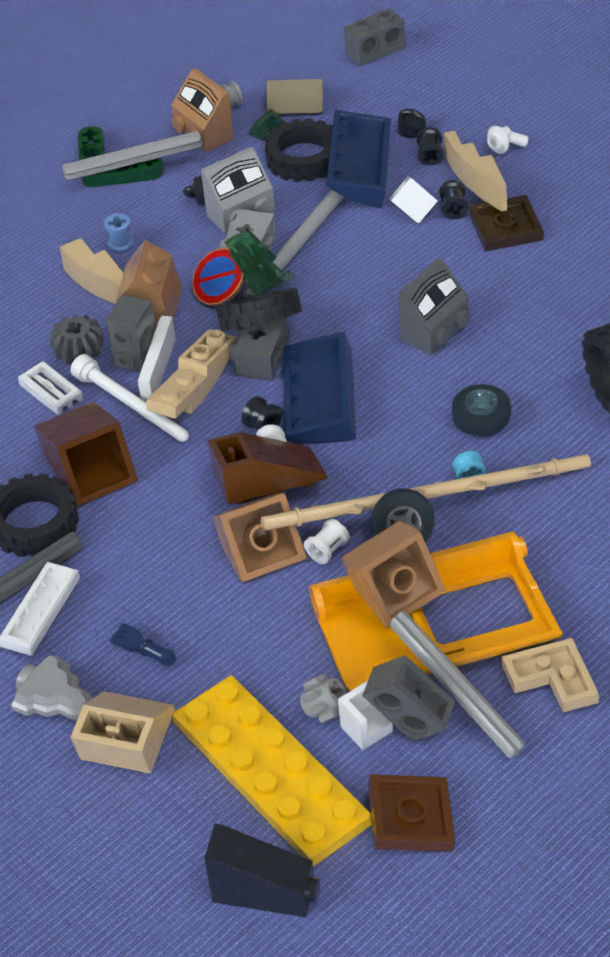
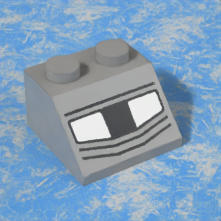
(236, 185)

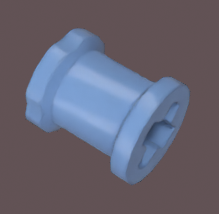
(119, 238)

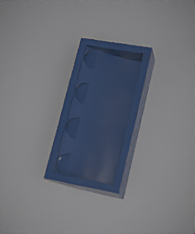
(359, 157)
(319, 390)

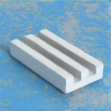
(45, 390)

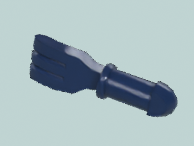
(132, 640)

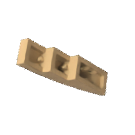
(476, 172)

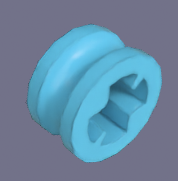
(468, 465)

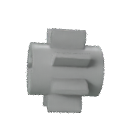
(322, 697)

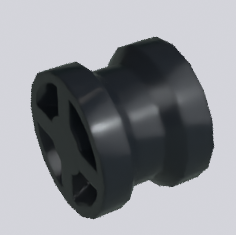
(259, 413)

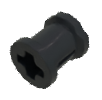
(429, 142)
(458, 198)

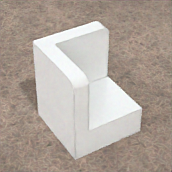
(413, 199)
(362, 719)

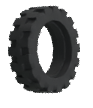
(296, 133)
(258, 309)
(597, 358)
(34, 489)

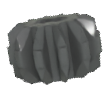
(76, 337)

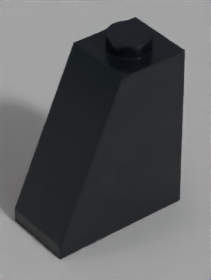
(258, 874)

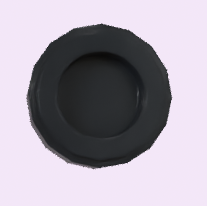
(410, 122)
(195, 190)

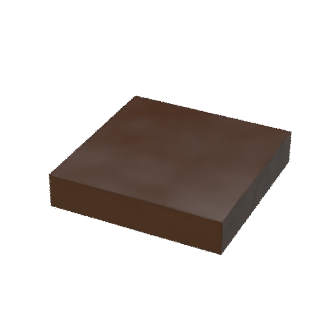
(411, 813)

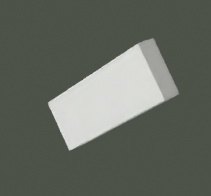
(157, 357)

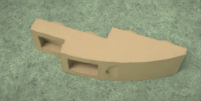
(196, 375)

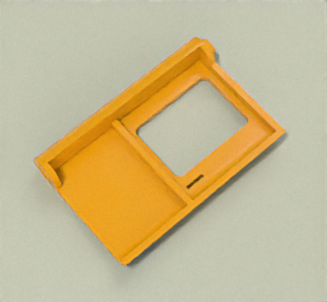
(361, 641)

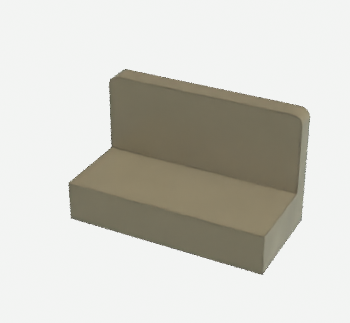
(295, 96)

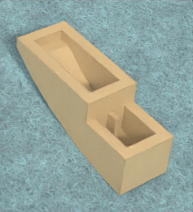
(92, 271)

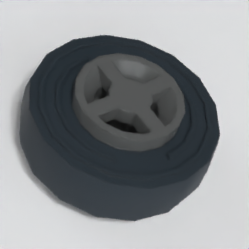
(397, 502)

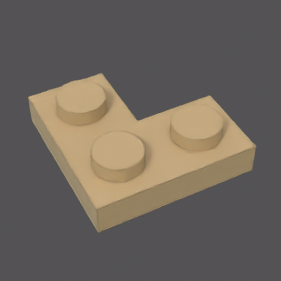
(553, 665)

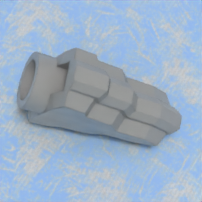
(49, 690)

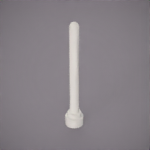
(87, 370)

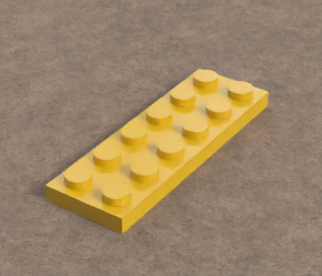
(272, 770)

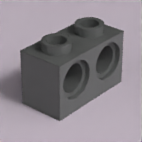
(374, 37)
(408, 698)

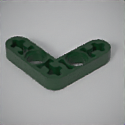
(135, 173)

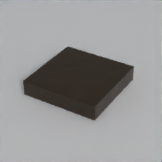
(506, 228)

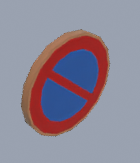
(217, 278)

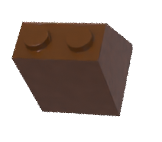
(87, 451)

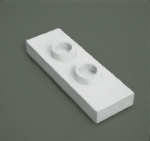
(39, 608)

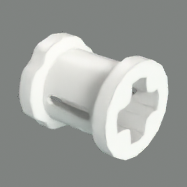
(326, 541)

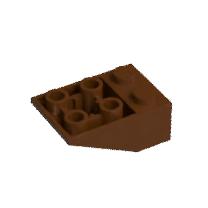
(261, 466)

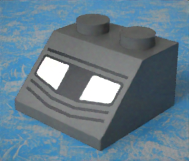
(432, 308)

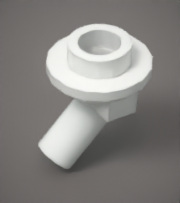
(499, 139)

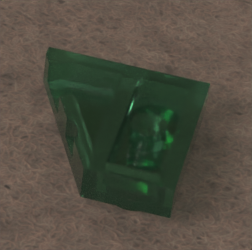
(257, 263)

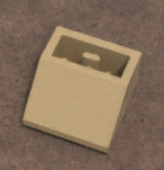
(121, 731)

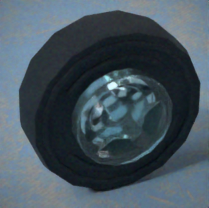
(481, 410)

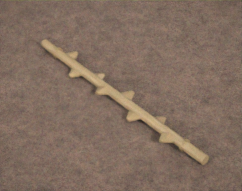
(437, 489)

